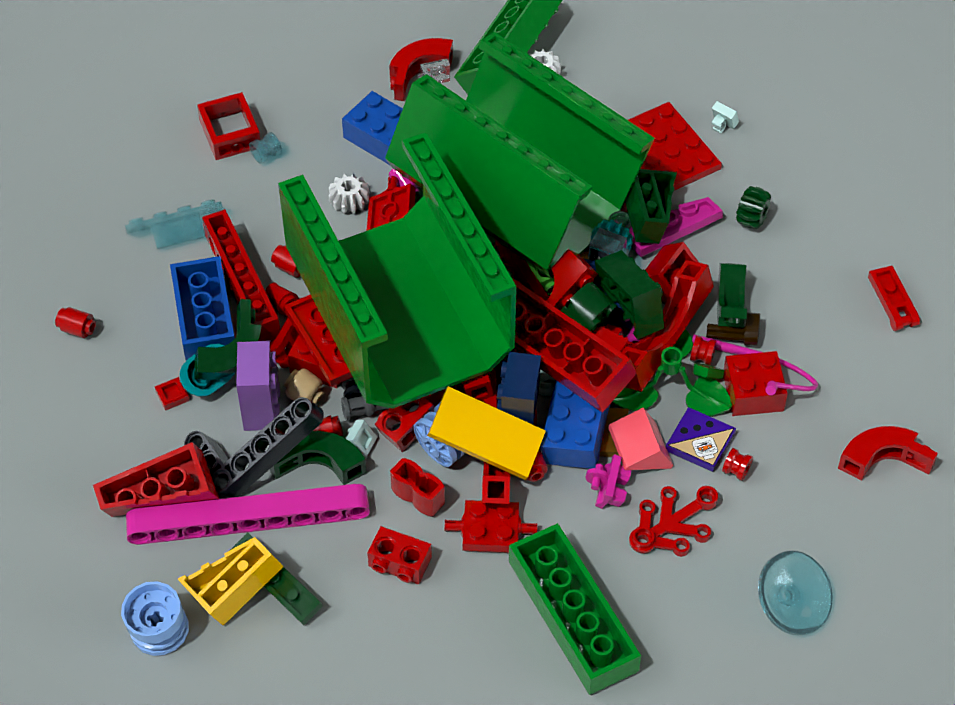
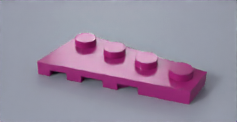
(682, 222)

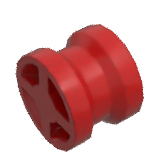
(703, 350)
(737, 464)

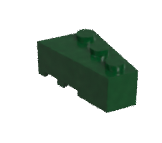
(650, 204)
(633, 291)

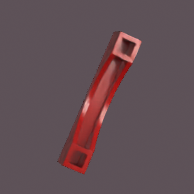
(687, 294)

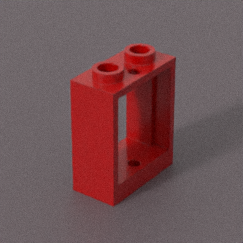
(223, 145)

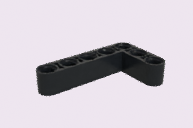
(254, 450)

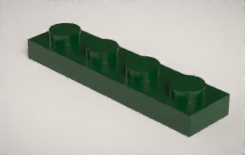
(290, 592)

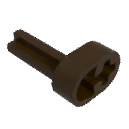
(747, 334)

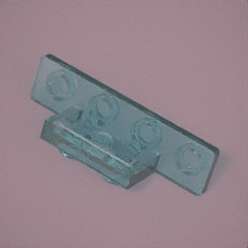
(175, 227)

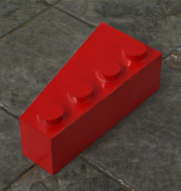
(165, 480)

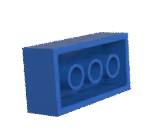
(372, 124)
(201, 304)
(572, 430)

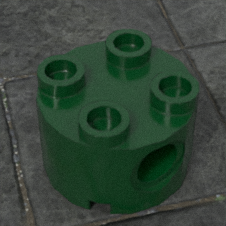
(590, 307)

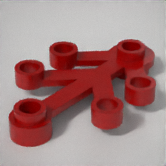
(672, 523)

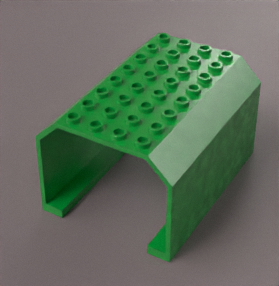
(526, 152)
(411, 298)

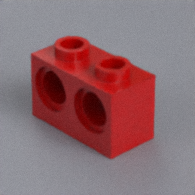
(400, 415)
(402, 550)

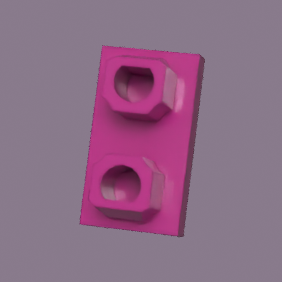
(605, 478)

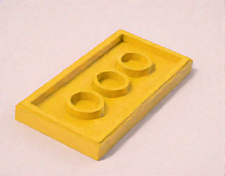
(486, 433)

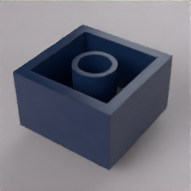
(520, 386)

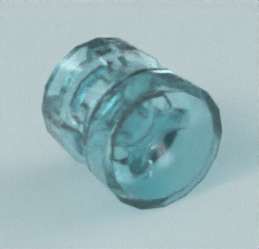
(266, 147)

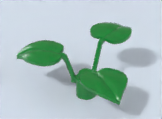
(705, 396)

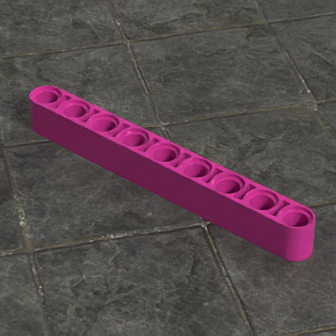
(247, 514)

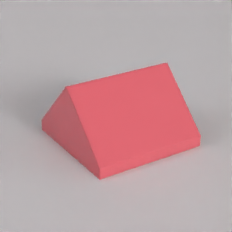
(640, 442)

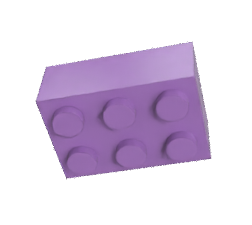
(257, 384)

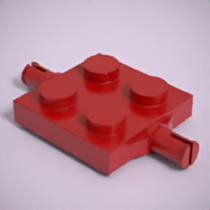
(390, 204)
(490, 526)

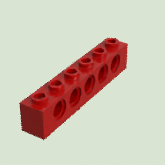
(240, 272)

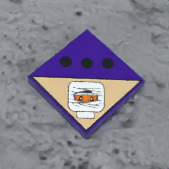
(700, 439)

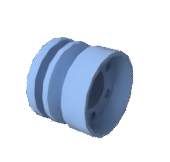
(438, 451)
(155, 618)

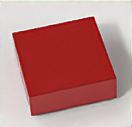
(171, 393)

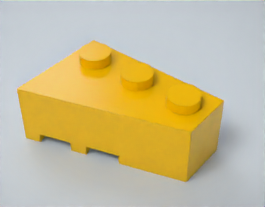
(232, 580)

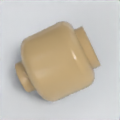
(303, 384)

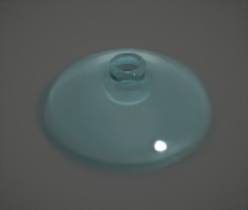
(806, 591)

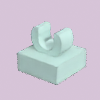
(723, 116)
(361, 436)

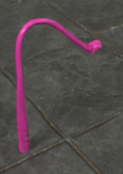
(771, 385)

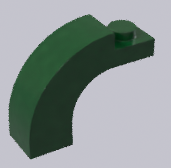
(731, 295)
(222, 361)
(326, 450)

